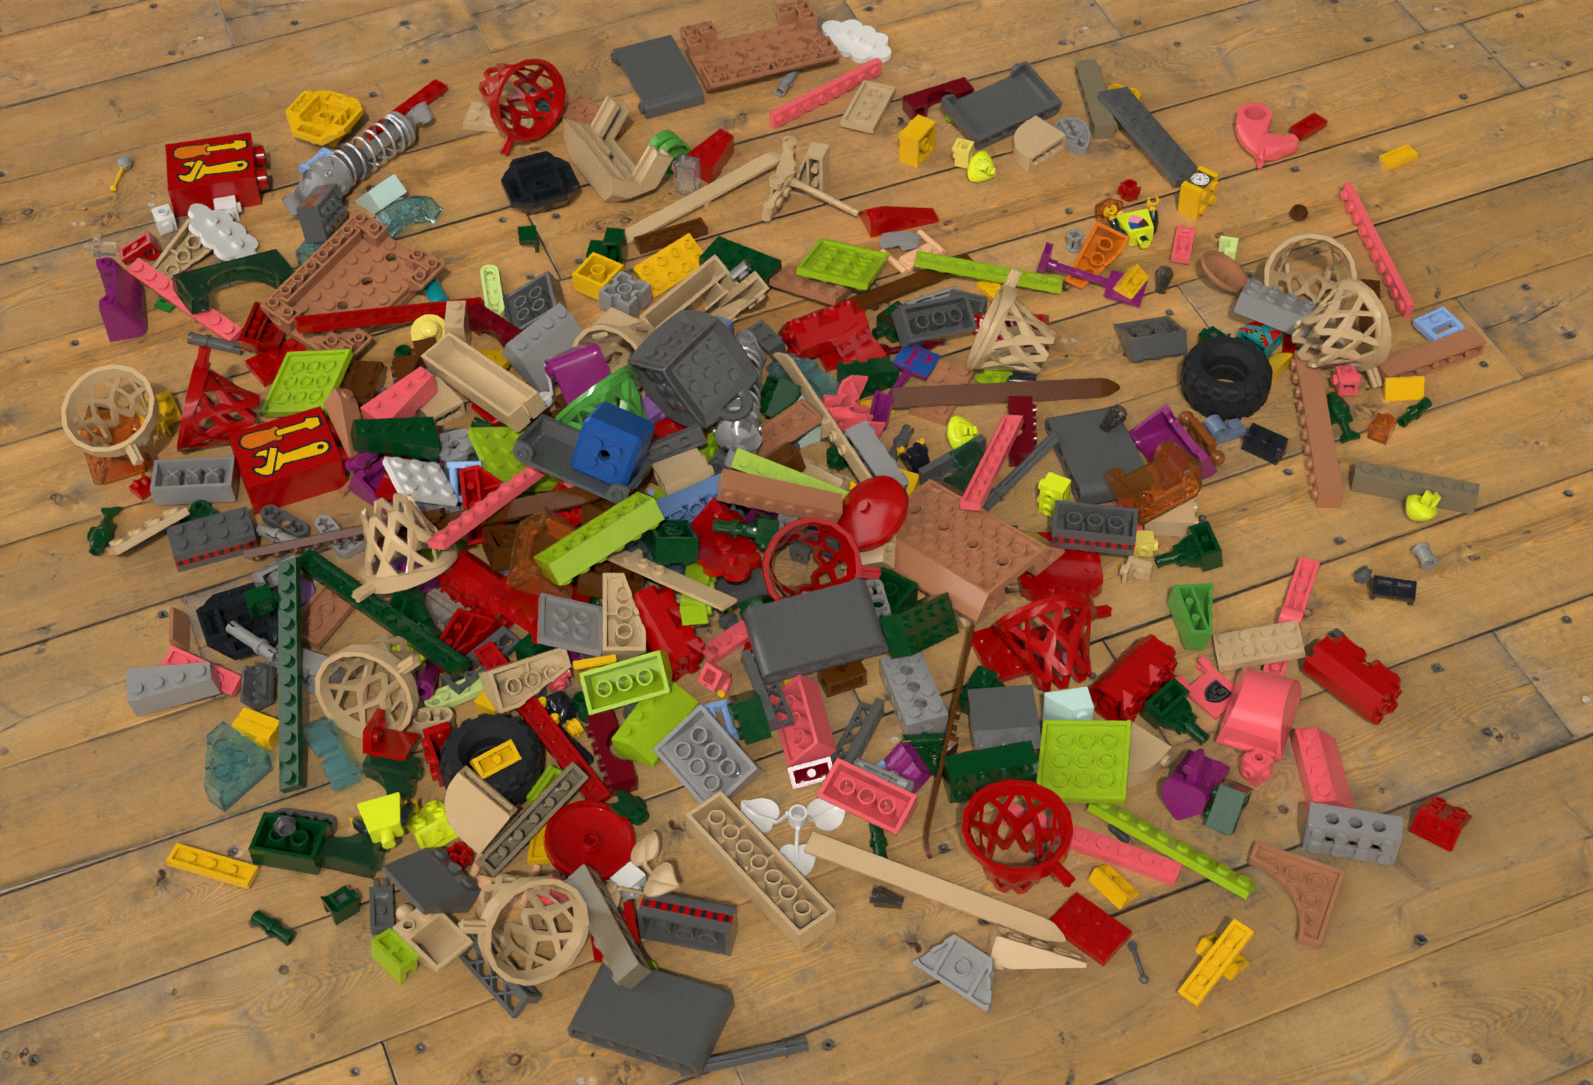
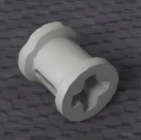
(1073, 240)
(1425, 556)

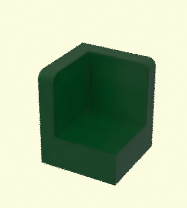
(528, 235)

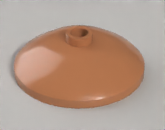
(1223, 271)

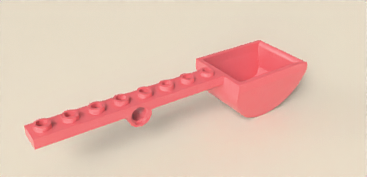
(1265, 700)

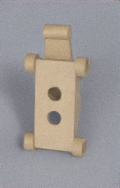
(784, 180)

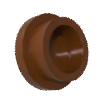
(1299, 212)

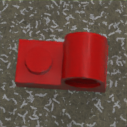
(144, 245)

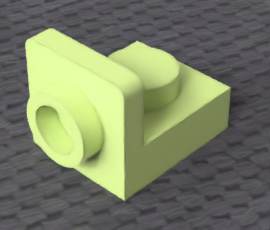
(1229, 246)

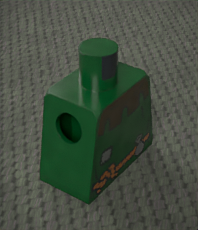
(885, 324)

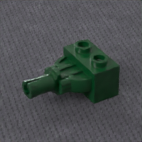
(760, 530)
(1195, 550)
(412, 604)
(980, 679)
(1173, 711)

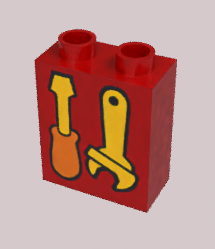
(215, 169)
(289, 459)

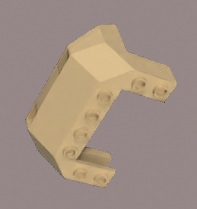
(605, 161)
(716, 287)

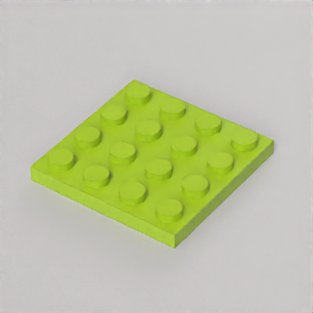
(842, 264)
(306, 381)
(496, 447)
(1085, 760)

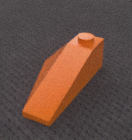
(1098, 252)

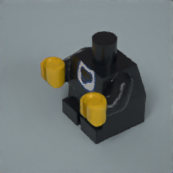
(915, 456)
(559, 707)

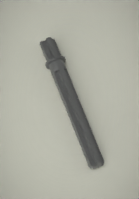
(997, 494)
(755, 1054)

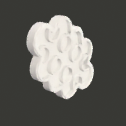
(857, 41)
(221, 233)

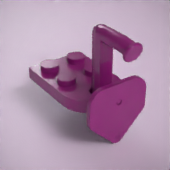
(1192, 784)

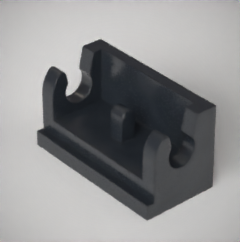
(1265, 444)
(1393, 589)

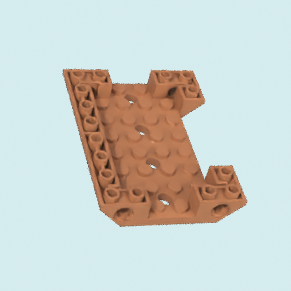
(766, 51)
(336, 278)
(945, 562)

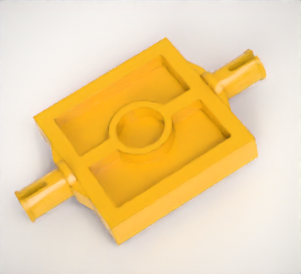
(167, 413)

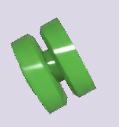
(672, 144)

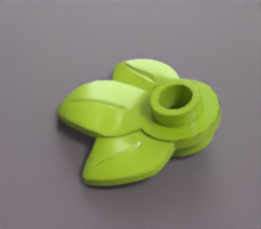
(993, 376)

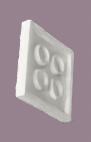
(421, 480)

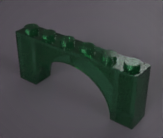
(196, 285)
(358, 853)

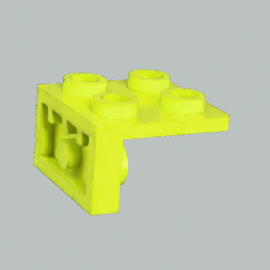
(431, 826)

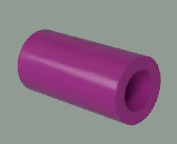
(426, 680)

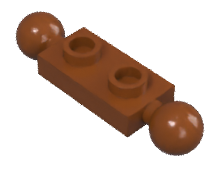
(1202, 437)

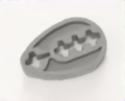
(1080, 140)

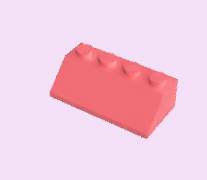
(811, 734)
(1320, 768)
(868, 797)

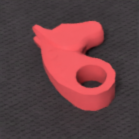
(1253, 133)

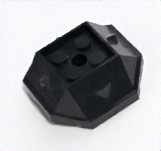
(539, 183)
(232, 606)

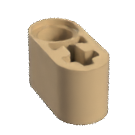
(432, 716)

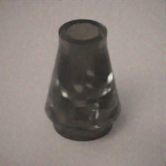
(1163, 277)
(1114, 417)
(885, 898)

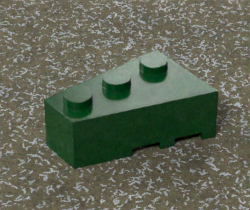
(880, 371)

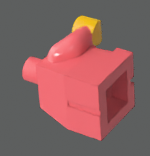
(715, 678)

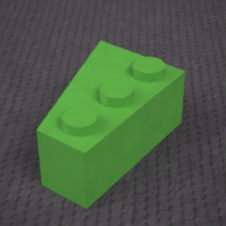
(1192, 613)

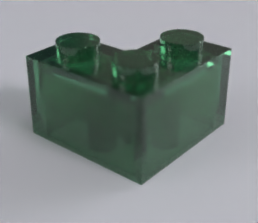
(967, 458)

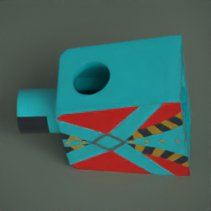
(1262, 335)

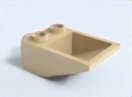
(431, 936)

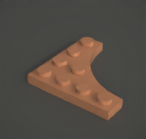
(1308, 883)

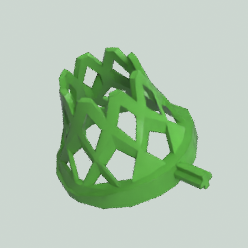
(617, 385)

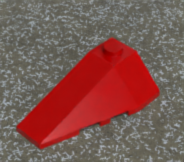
(895, 219)

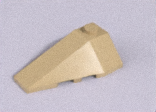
(826, 474)
(622, 626)
(517, 681)

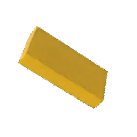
(1398, 157)

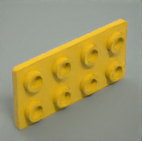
(670, 265)

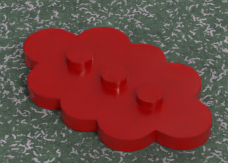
(727, 556)

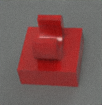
(141, 487)

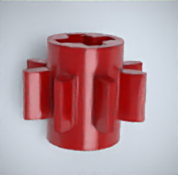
(1129, 190)
(460, 854)

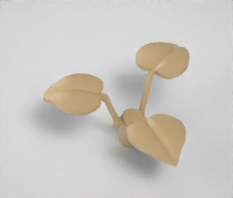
(662, 877)

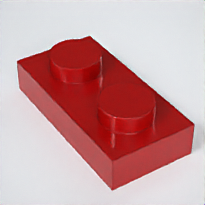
(1308, 126)

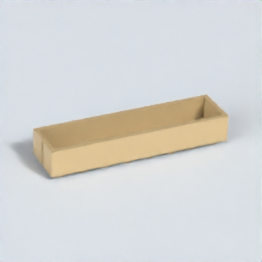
(484, 382)

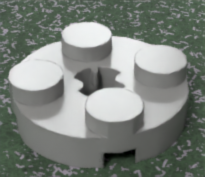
(455, 438)

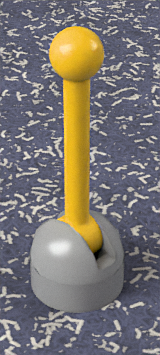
(124, 163)

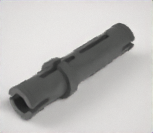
(215, 343)
(901, 440)

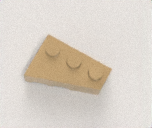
(815, 169)

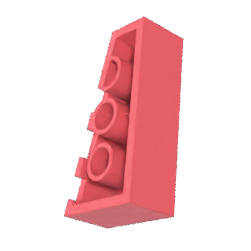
(403, 397)

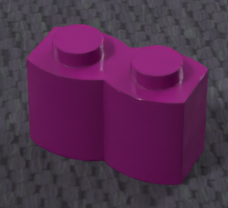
(908, 764)

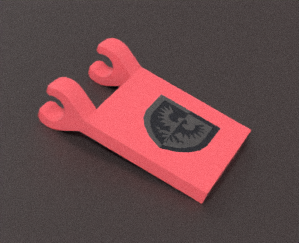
(1209, 691)

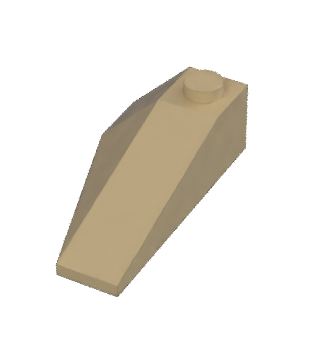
(181, 252)
(1016, 952)

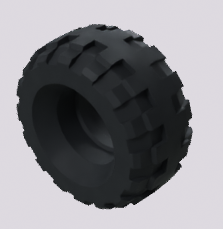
(1229, 360)
(485, 733)

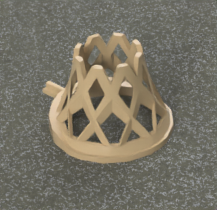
(1272, 277)
(1325, 325)
(626, 333)
(1012, 353)
(101, 446)
(395, 546)
(399, 662)
(488, 912)

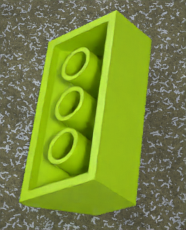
(627, 682)
(651, 723)

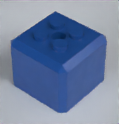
(619, 433)

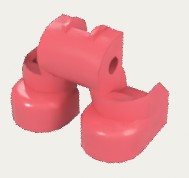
(845, 407)

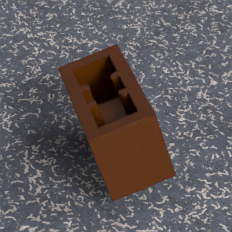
(842, 678)

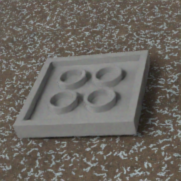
(569, 624)

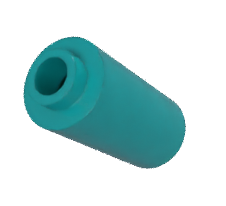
(435, 291)

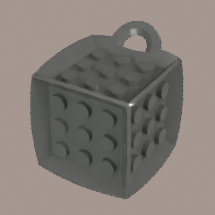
(695, 370)

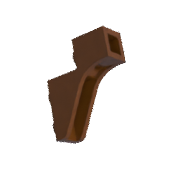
(406, 364)

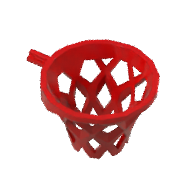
(518, 131)
(204, 380)
(847, 553)
(1065, 630)
(1046, 865)

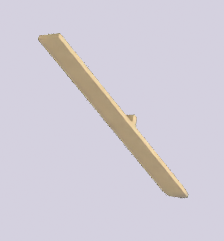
(703, 196)
(828, 425)
(658, 573)
(933, 888)

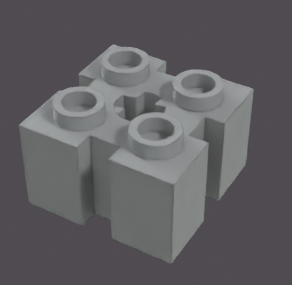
(625, 294)

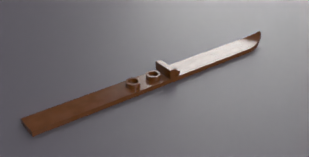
(881, 294)
(1001, 391)
(521, 508)
(951, 741)

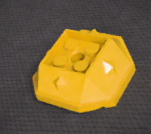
(323, 116)

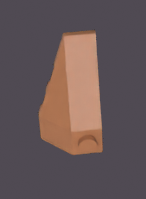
(342, 411)

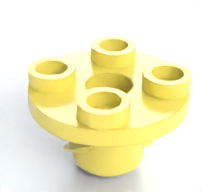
(428, 327)

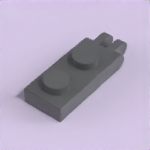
(381, 907)

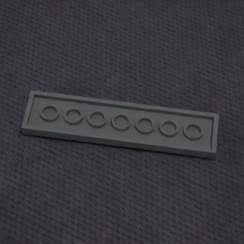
(1148, 134)

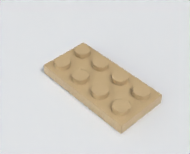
(868, 106)
(479, 118)
(141, 533)
(1259, 646)

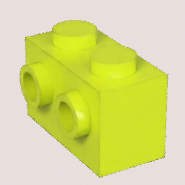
(1052, 488)

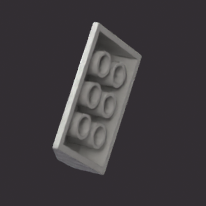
(538, 342)
(707, 757)

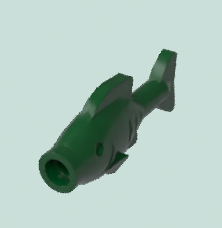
(1340, 413)
(102, 534)

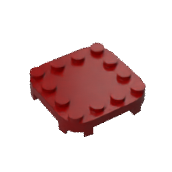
(1071, 573)
(520, 606)

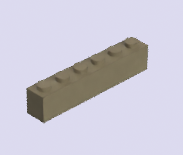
(1090, 84)
(1399, 483)
(531, 819)
(610, 930)

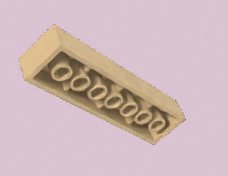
(760, 870)

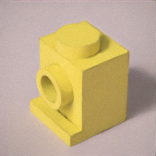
(962, 152)
(1145, 544)

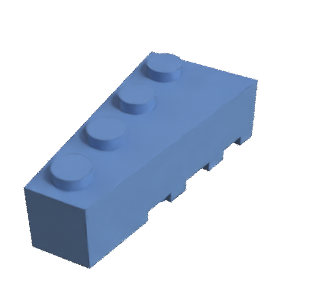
(690, 501)

